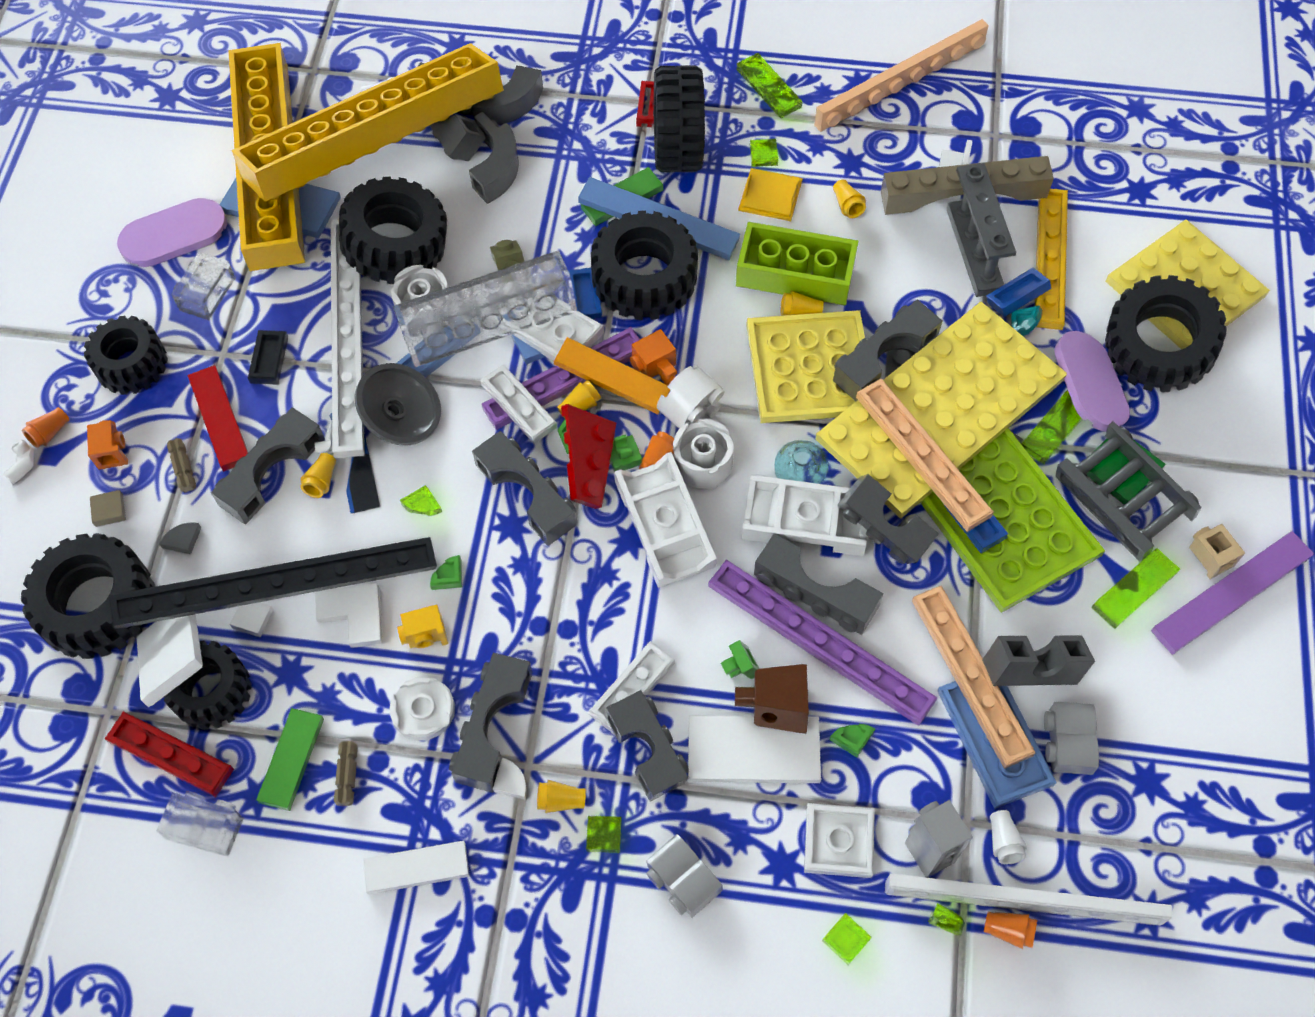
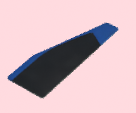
(361, 484)

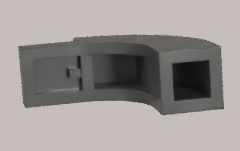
(515, 101)
(500, 169)

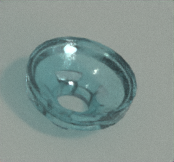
(789, 469)

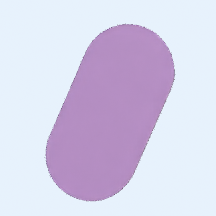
(172, 232)
(1091, 380)

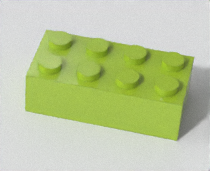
(796, 261)

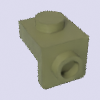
(506, 254)

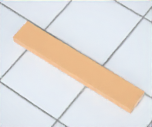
(924, 455)
(972, 677)

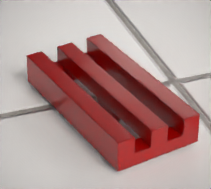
(649, 120)

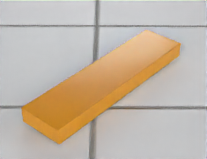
(611, 375)

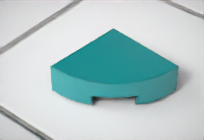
(1026, 319)

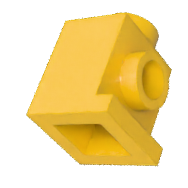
(422, 627)

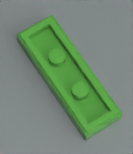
(642, 183)
(290, 759)

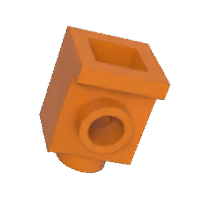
(106, 445)

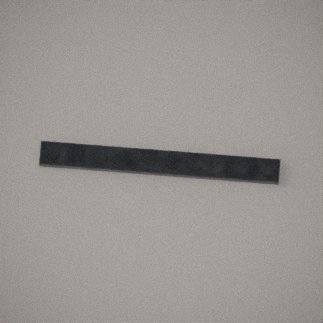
(271, 582)

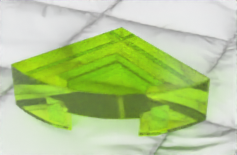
(421, 502)
(946, 920)

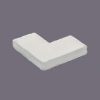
(357, 604)

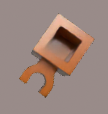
(655, 356)

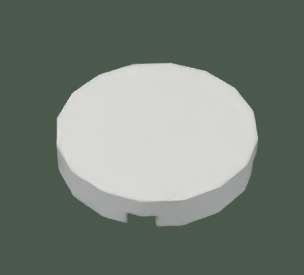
(422, 708)

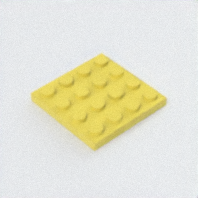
(1193, 256)
(796, 363)

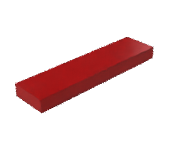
(218, 417)
(169, 754)

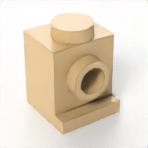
(1216, 550)

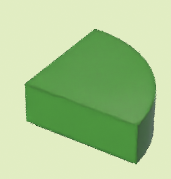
(448, 574)
(852, 737)

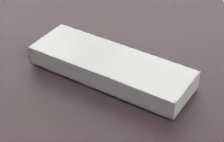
(518, 404)
(641, 674)
(416, 867)

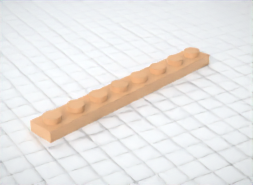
(900, 75)

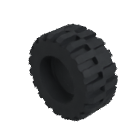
(679, 118)
(396, 203)
(644, 236)
(1173, 300)
(60, 574)

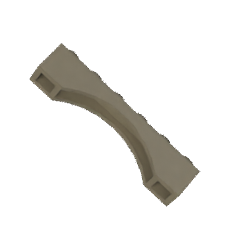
(1014, 178)

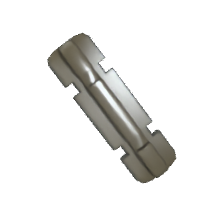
(181, 465)
(345, 773)

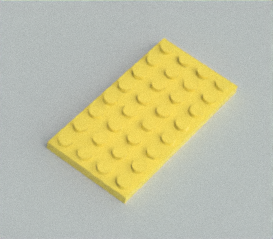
(962, 393)

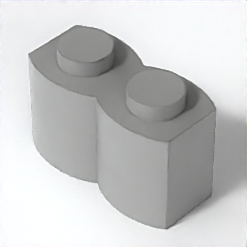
(1072, 738)
(683, 876)

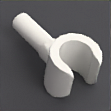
(325, 446)

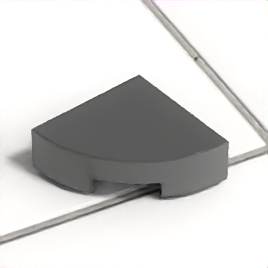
(181, 538)

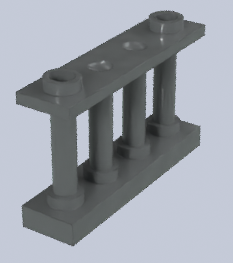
(980, 229)
(1117, 518)

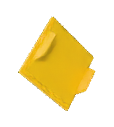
(770, 194)

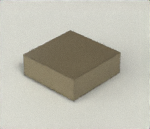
(107, 508)

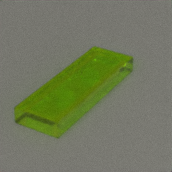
(769, 85)
(1052, 429)
(1135, 588)

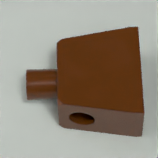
(778, 698)

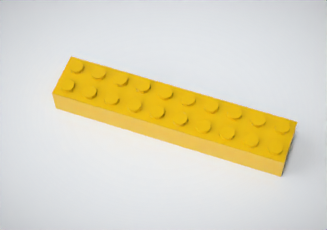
(260, 105)
(367, 121)

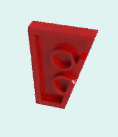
(590, 450)

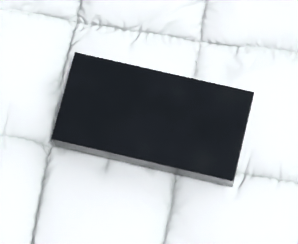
(268, 357)

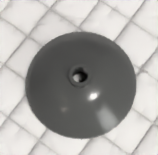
(406, 395)

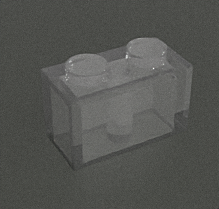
(203, 285)
(200, 823)

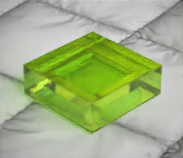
(763, 152)
(604, 834)
(846, 939)

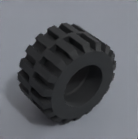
(120, 337)
(221, 702)

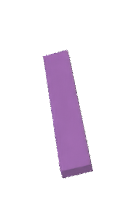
(558, 382)
(1232, 592)

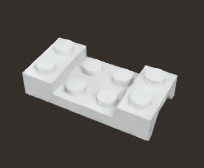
(800, 514)
(666, 521)

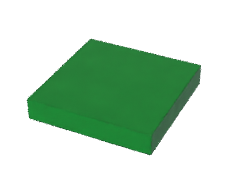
(1114, 463)

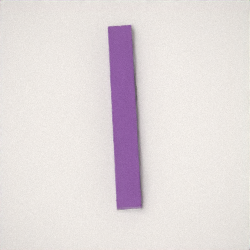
(823, 642)

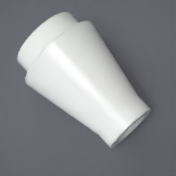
(1006, 839)

